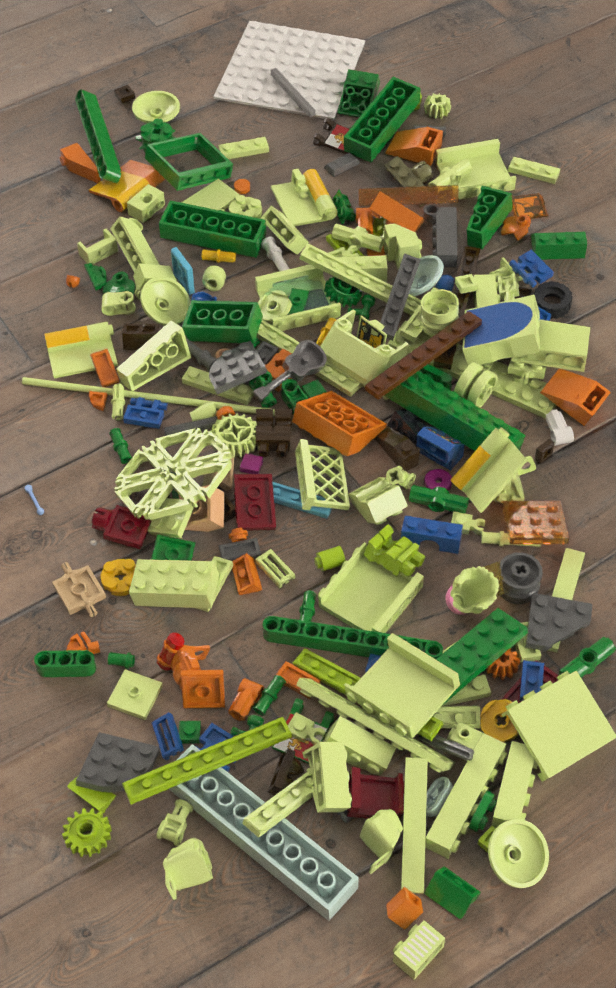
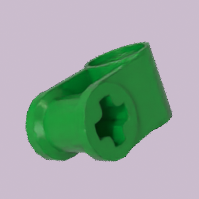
(293, 396)

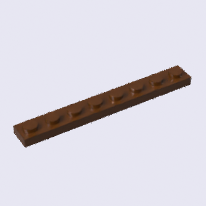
(423, 355)

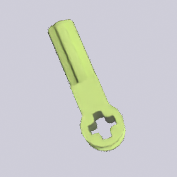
(508, 287)

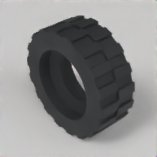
(554, 289)

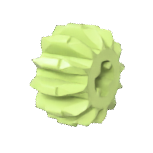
(437, 106)

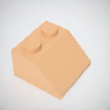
(208, 514)

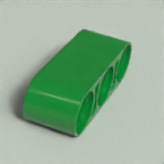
(75, 662)

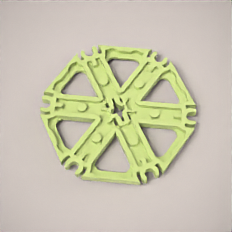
(162, 481)

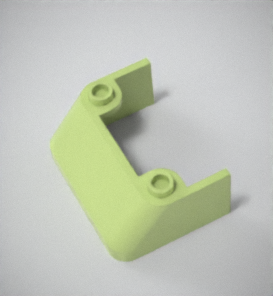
(356, 356)

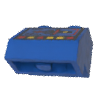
(440, 447)

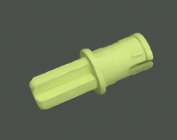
(118, 402)

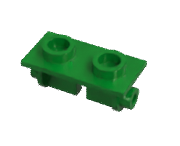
(343, 206)

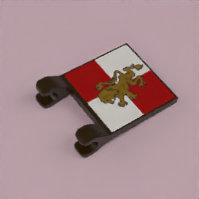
(335, 137)

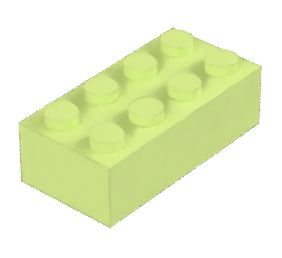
(174, 583)

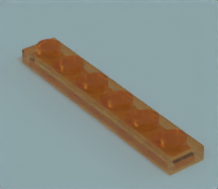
(412, 195)

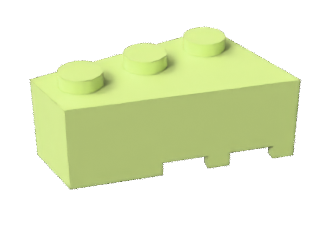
(330, 776)

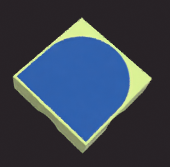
(505, 331)

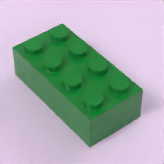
(222, 321)

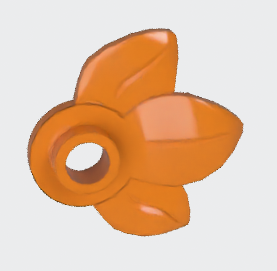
(516, 225)

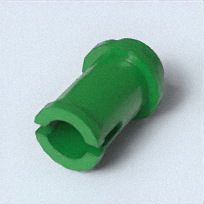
(119, 659)

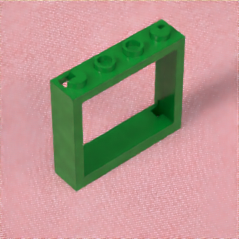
(220, 168)

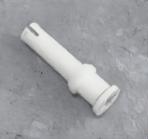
(274, 253)

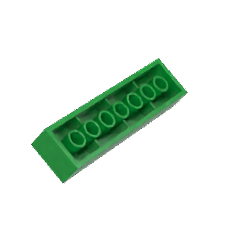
(449, 411)

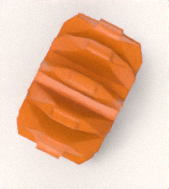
(505, 665)

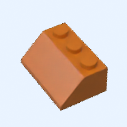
(395, 213)

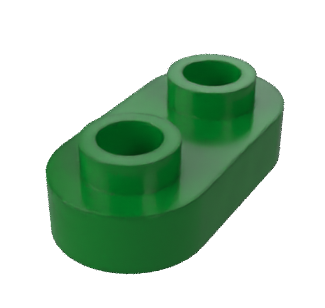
(479, 819)

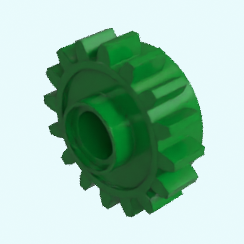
(342, 292)

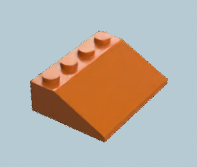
(337, 422)

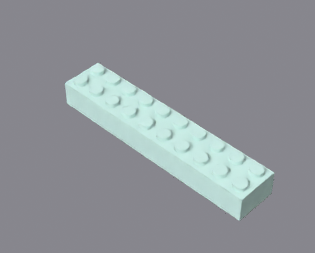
(281, 850)

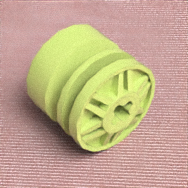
(438, 311)

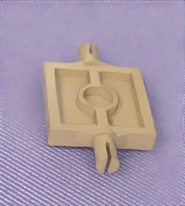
(79, 589)

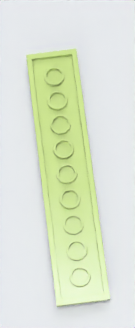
(507, 386)

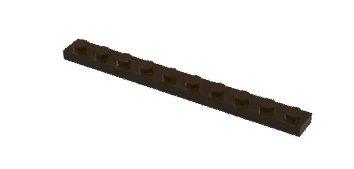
(467, 266)

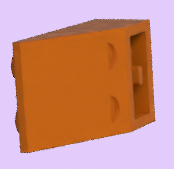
(416, 144)
(575, 394)

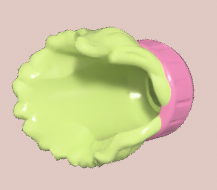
(472, 591)

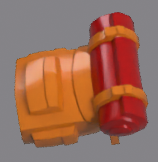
(180, 656)

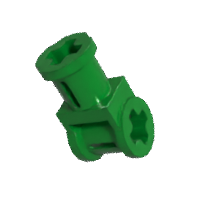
(269, 401)

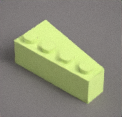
(155, 357)

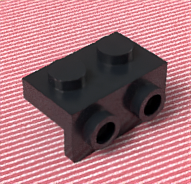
(406, 424)

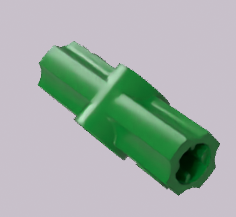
(438, 499)
(595, 654)

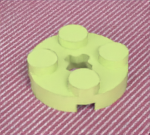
(251, 205)
(277, 298)

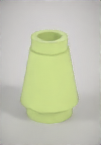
(204, 411)

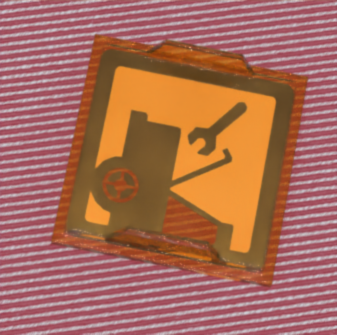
(530, 205)

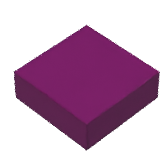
(251, 464)

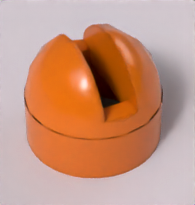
(72, 281)

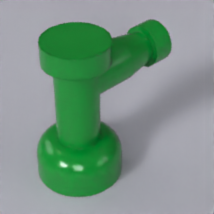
(367, 301)
(252, 721)

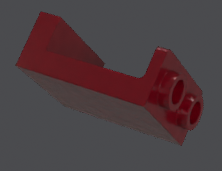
(374, 794)

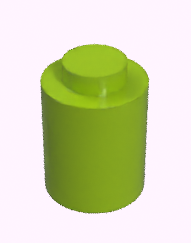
(329, 558)

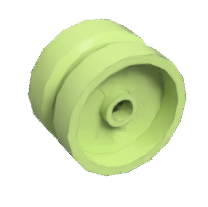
(476, 384)

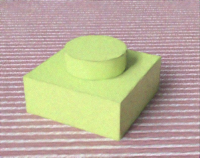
(466, 283)

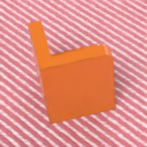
(404, 908)

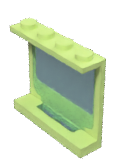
(306, 278)

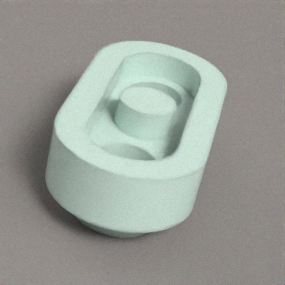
(437, 795)

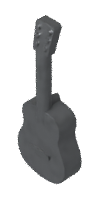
(305, 360)

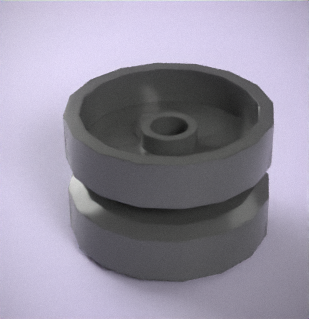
(520, 577)

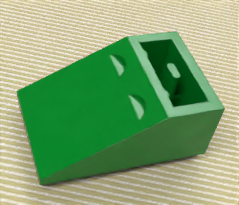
(358, 92)

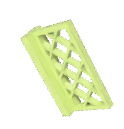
(308, 488)

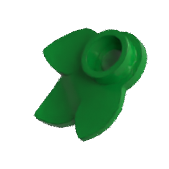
(119, 283)

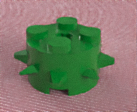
(155, 132)

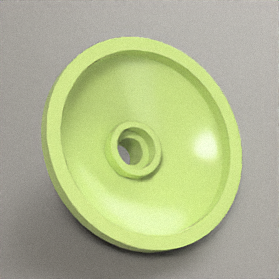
(156, 106)
(169, 295)
(528, 852)

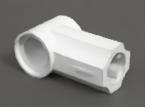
(560, 432)

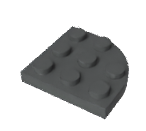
(236, 367)
(114, 762)

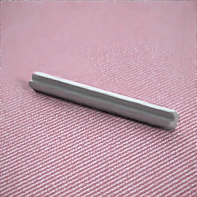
(293, 92)

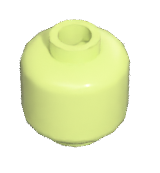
(214, 278)

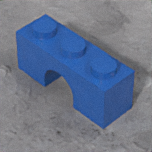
(443, 533)

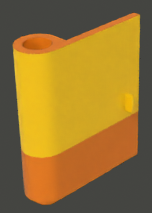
(133, 179)

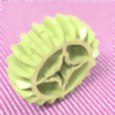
(236, 433)

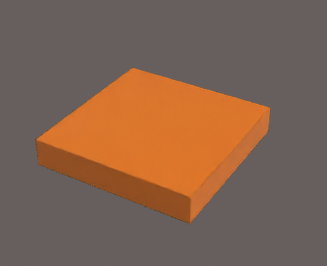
(203, 688)

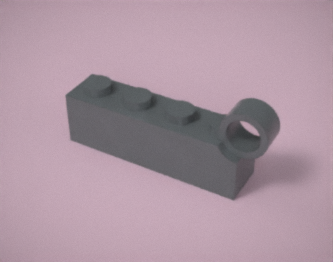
(445, 231)

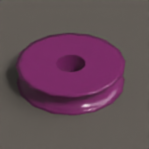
(438, 474)

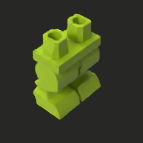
(395, 556)

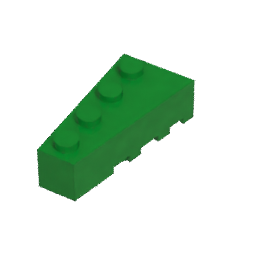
(488, 215)

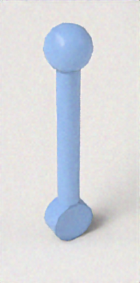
(28, 488)

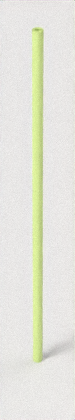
(133, 394)

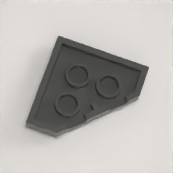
(554, 620)

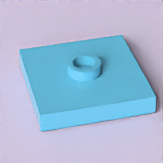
(182, 270)

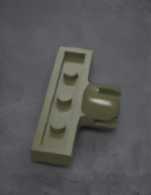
(409, 176)

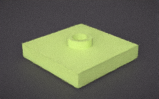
(135, 694)

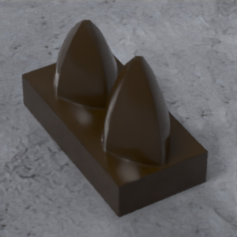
(286, 765)

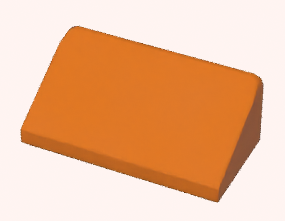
(246, 575)

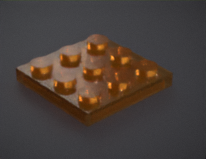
(535, 522)

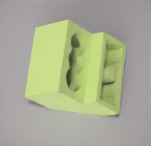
(400, 241)
(378, 500)

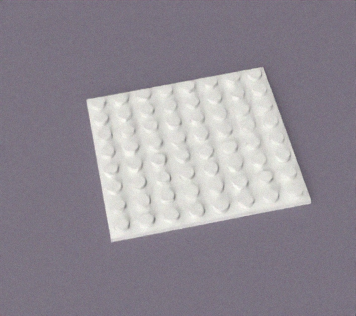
(308, 60)

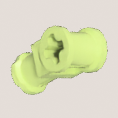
(401, 477)
(175, 824)

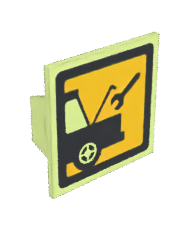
(371, 332)

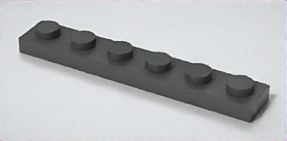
(399, 295)

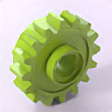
(84, 822)

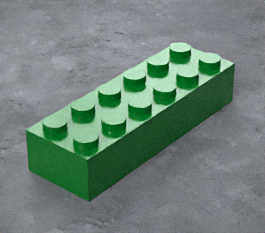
(381, 119)
(212, 228)

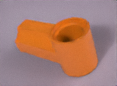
(365, 219)
(247, 694)

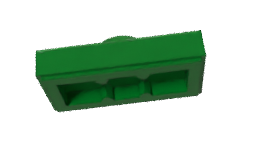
(298, 299)

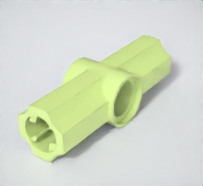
(452, 175)
(358, 237)

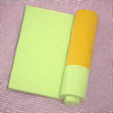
(307, 210)
(71, 348)
(489, 469)

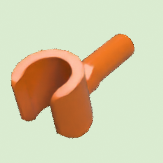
(92, 646)

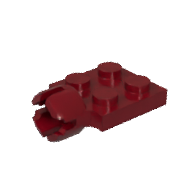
(121, 526)

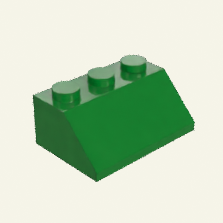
(559, 245)

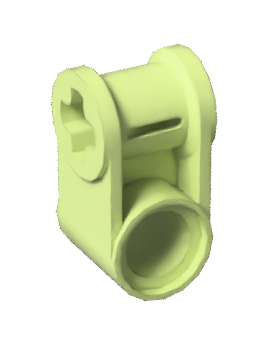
(116, 303)

